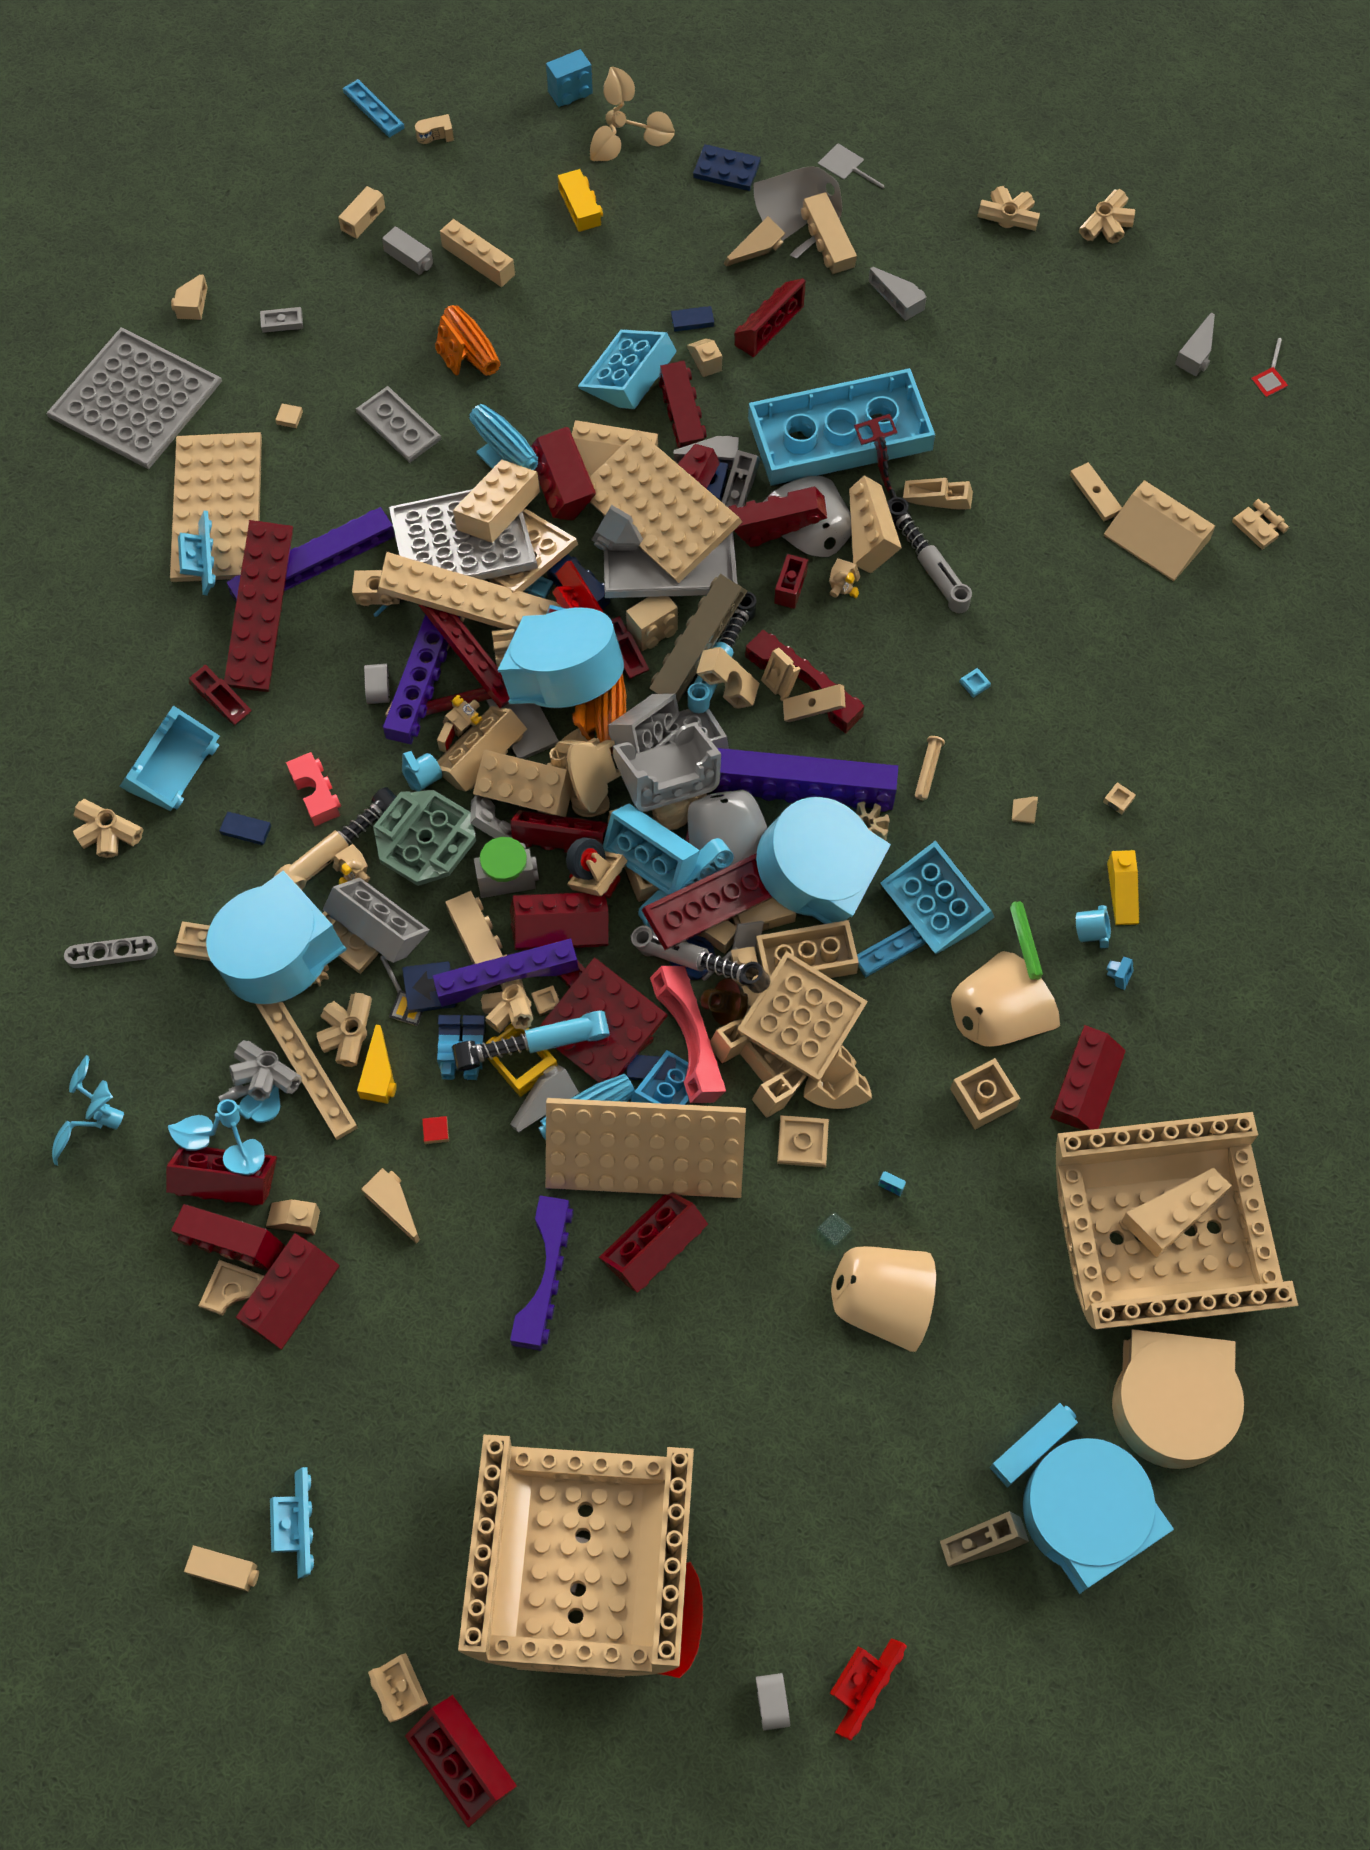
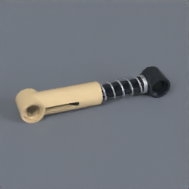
(325, 850)

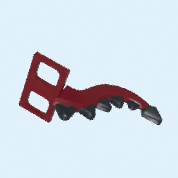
(880, 445)

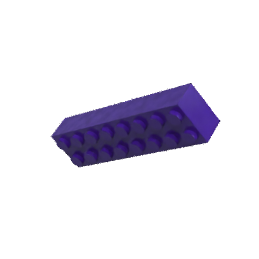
(803, 777)

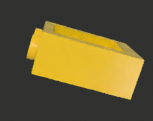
(527, 1080)

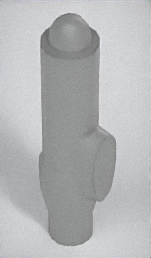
(235, 1092)

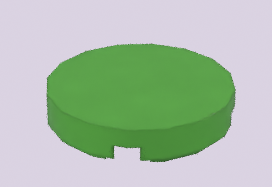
(503, 859)

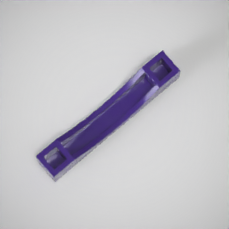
(467, 981)
(530, 1323)

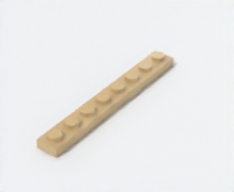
(308, 1068)

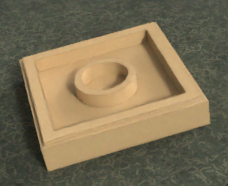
(803, 1141)

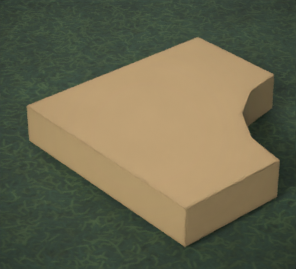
(228, 1286)

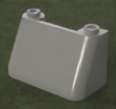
(670, 771)

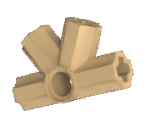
(1009, 211)
(1109, 218)
(105, 836)
(507, 1007)
(342, 1022)

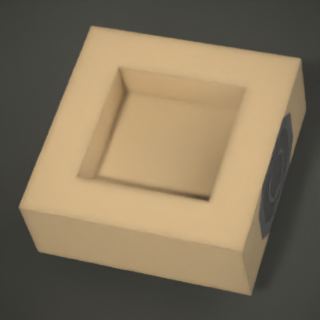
(1119, 798)

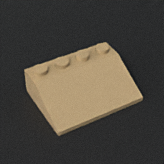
(599, 442)
(1159, 530)

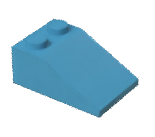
(667, 1090)

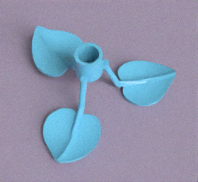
(102, 1112)
(242, 1158)

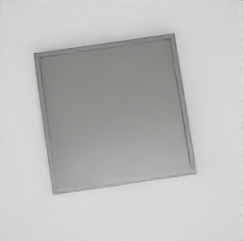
(639, 576)

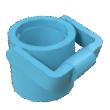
(420, 771)
(1094, 926)

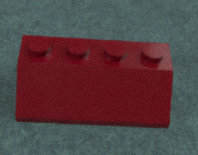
(770, 317)
(562, 474)
(554, 830)
(559, 917)
(1088, 1080)
(205, 1176)
(654, 1240)
(287, 1291)
(460, 1760)

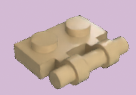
(1256, 528)

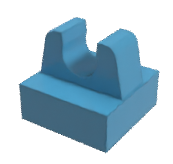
(1120, 972)

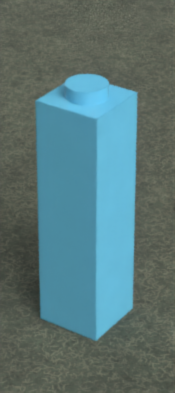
(1034, 1444)

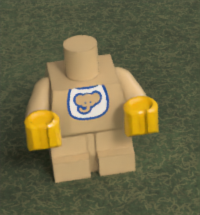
(843, 577)
(462, 715)
(351, 864)

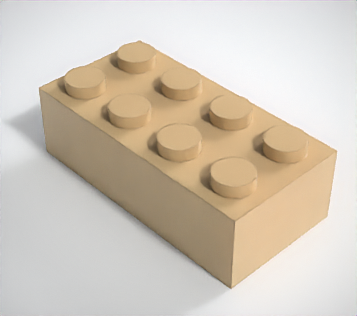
(496, 501)
(524, 783)
(823, 947)

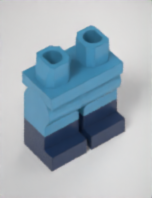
(450, 1033)

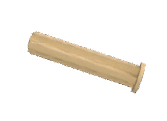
(929, 766)

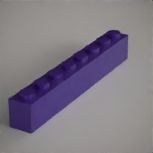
(332, 548)

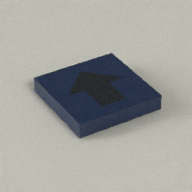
(420, 986)

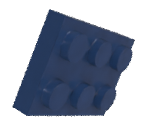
(727, 167)

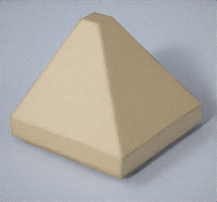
(1024, 809)

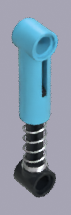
(701, 692)
(589, 1027)

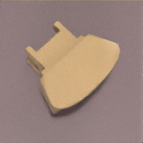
(589, 770)

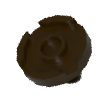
(727, 1001)

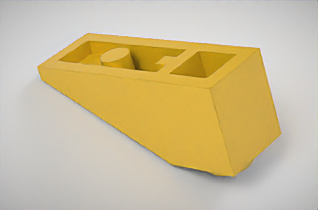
(1124, 886)
(377, 1077)

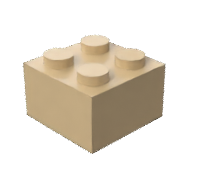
(652, 621)
(985, 1093)

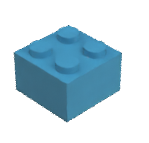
(569, 78)

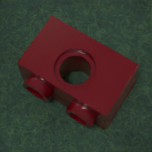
(791, 581)

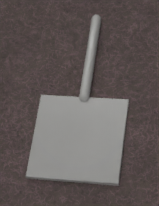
(843, 162)

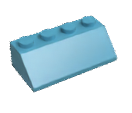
(650, 849)

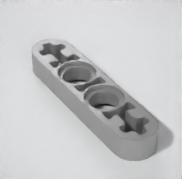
(111, 952)

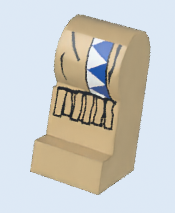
(434, 129)

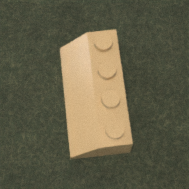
(493, 733)

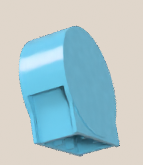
(562, 658)
(819, 859)
(271, 942)
(1091, 1509)

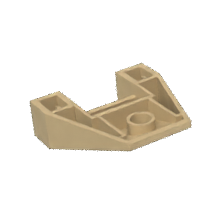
(778, 1077)

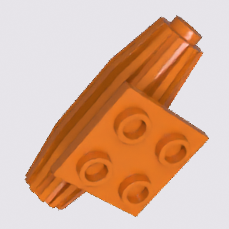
(461, 338)
(601, 712)

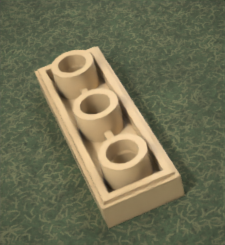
(1095, 491)
(814, 703)

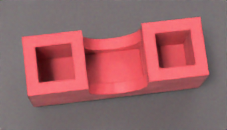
(307, 773)

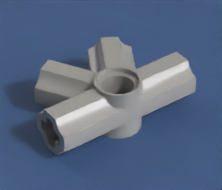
(262, 1071)

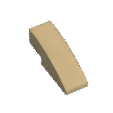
(939, 493)

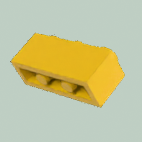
(580, 200)

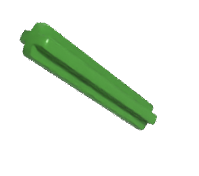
(1026, 940)

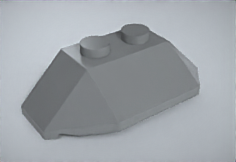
(617, 532)

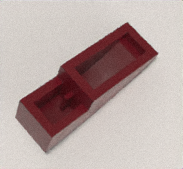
(633, 660)
(219, 695)

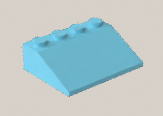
(628, 367)
(937, 898)

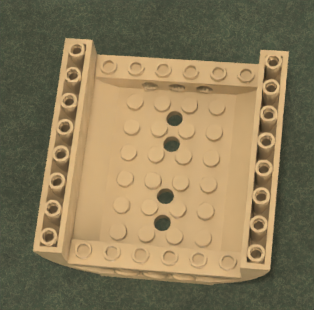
(1197, 1276)
(529, 1560)

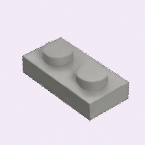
(281, 319)

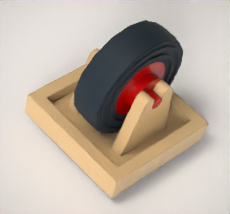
(592, 866)

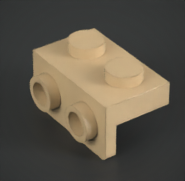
(397, 1688)

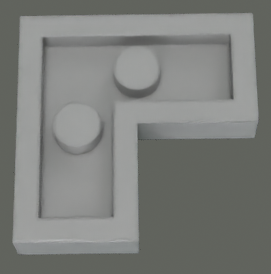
(484, 818)

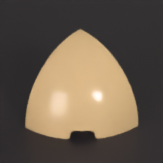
(840, 1084)

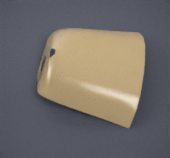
(1010, 1003)
(890, 1293)

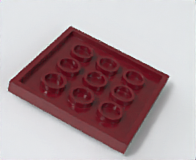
(628, 1014)

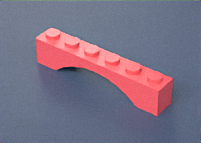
(675, 992)

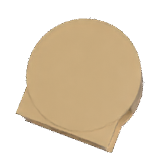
(1177, 1397)

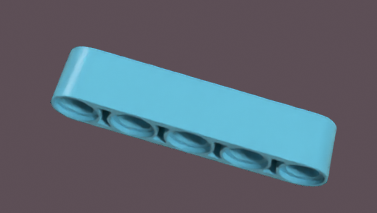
(711, 859)

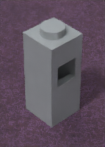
(407, 250)

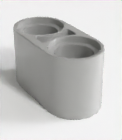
(377, 683)
(772, 1701)

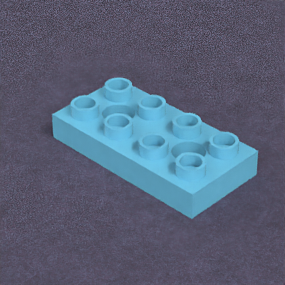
(828, 421)

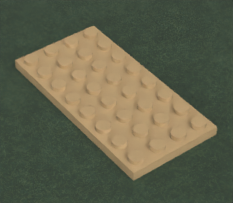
(218, 477)
(667, 505)
(644, 1147)

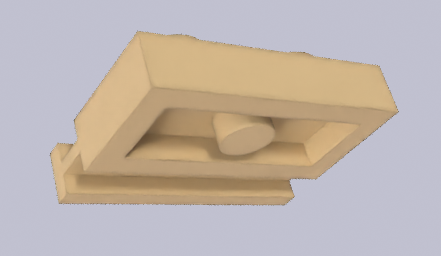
(780, 674)
(192, 941)

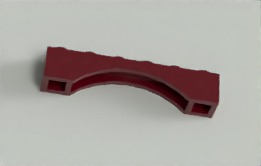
(759, 653)

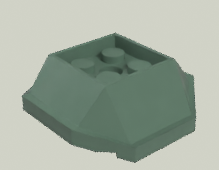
(418, 817)

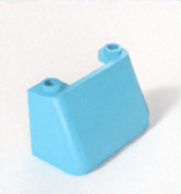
(170, 760)

